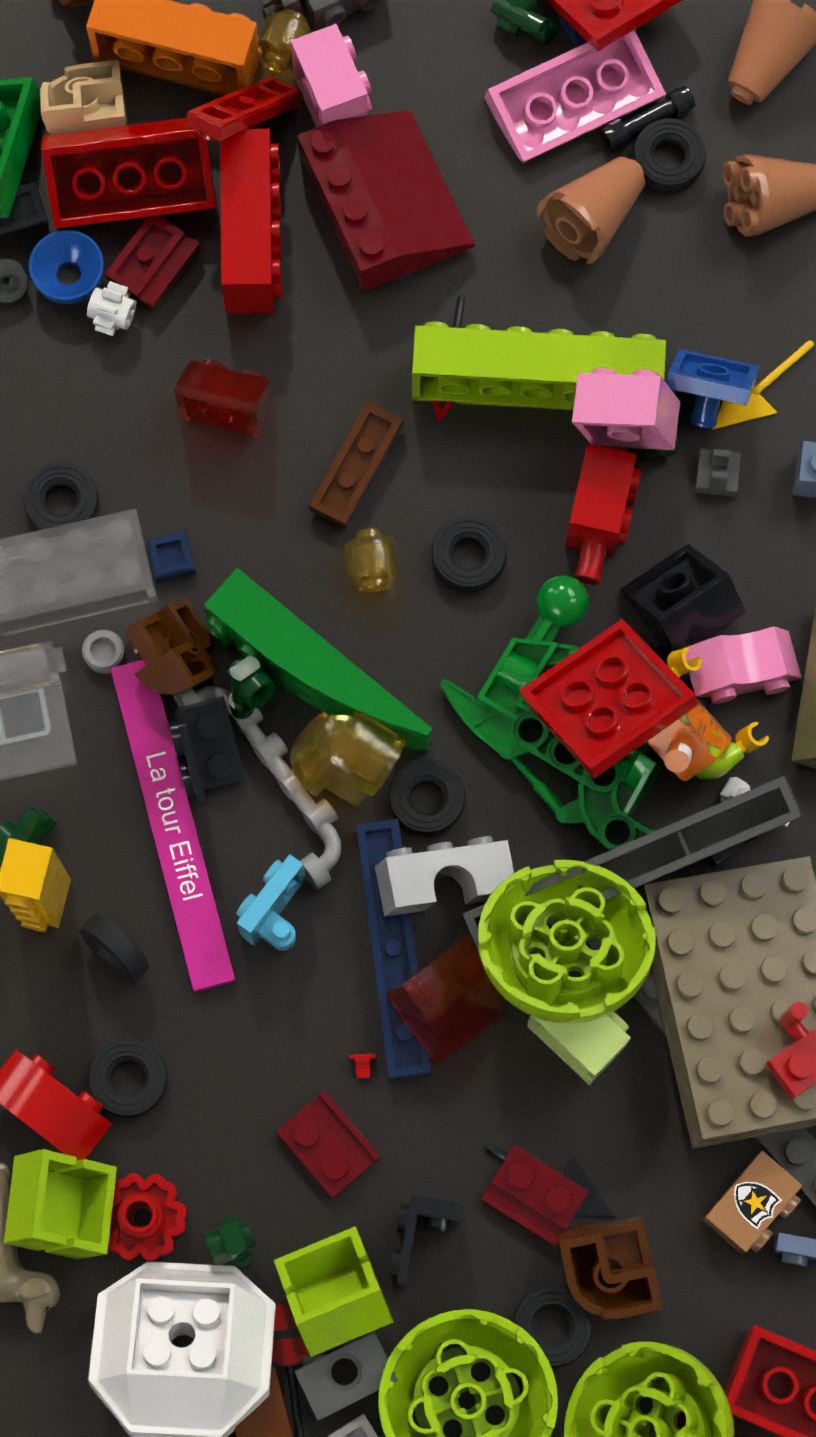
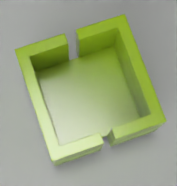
(61, 1209)
(333, 1291)

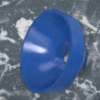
(61, 250)

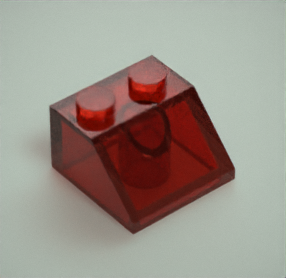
(223, 397)
(447, 1000)

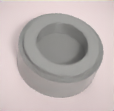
(103, 651)

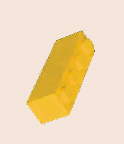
(33, 884)

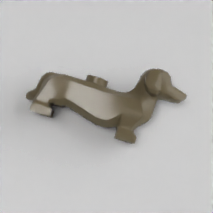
(34, 1289)

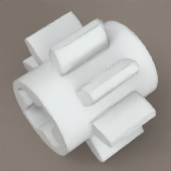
(111, 308)

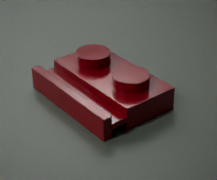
(153, 261)
(328, 1144)
(535, 1194)

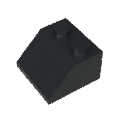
(684, 599)

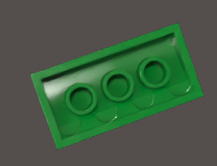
(18, 122)

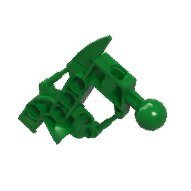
(502, 714)

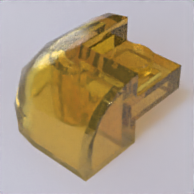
(345, 756)

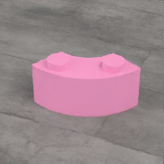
(744, 664)

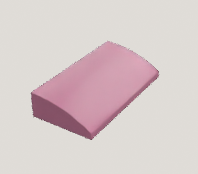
(573, 95)

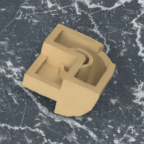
(84, 99)

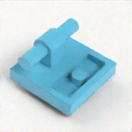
(261, 915)

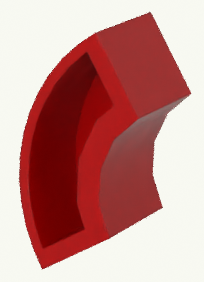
(49, 1107)

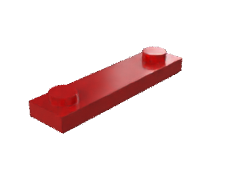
(243, 109)

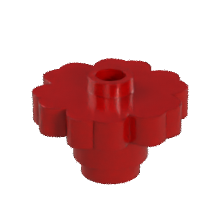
(166, 1222)

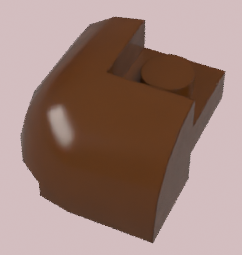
(173, 648)
(611, 1268)

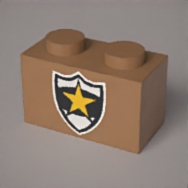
(753, 1203)

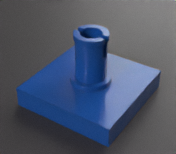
(711, 381)

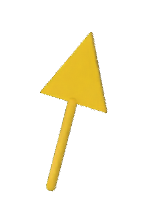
(757, 406)

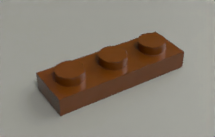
(356, 464)

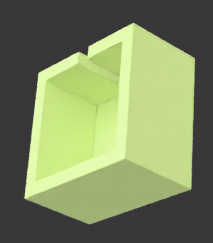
(585, 1045)

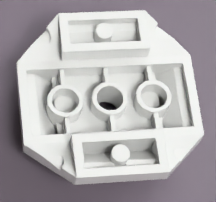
(192, 1388)

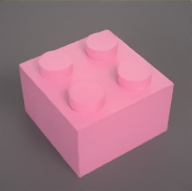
(328, 76)
(626, 409)

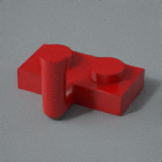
(796, 1064)

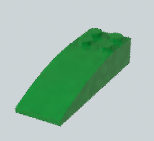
(303, 661)

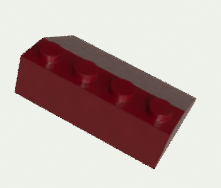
(383, 195)

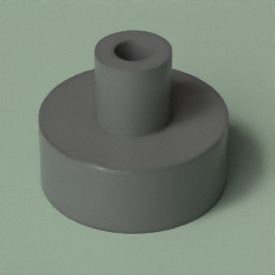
(12, 281)

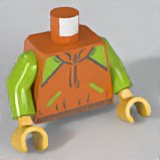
(696, 741)

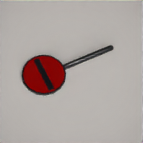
(287, 1350)

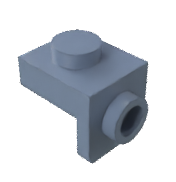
(794, 1249)

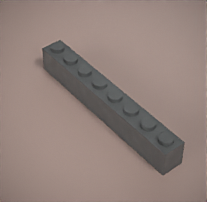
(684, 841)

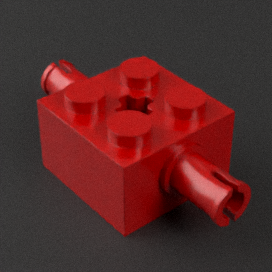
(599, 510)

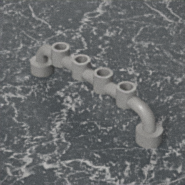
(270, 752)

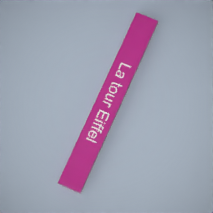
(173, 830)

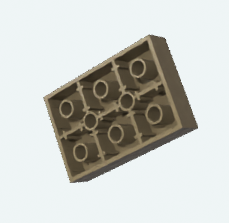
(724, 971)

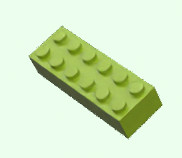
(520, 364)

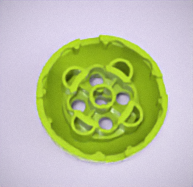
(541, 985)
(448, 1348)
(614, 1385)

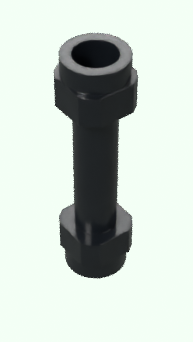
(677, 103)

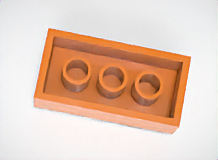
(176, 42)

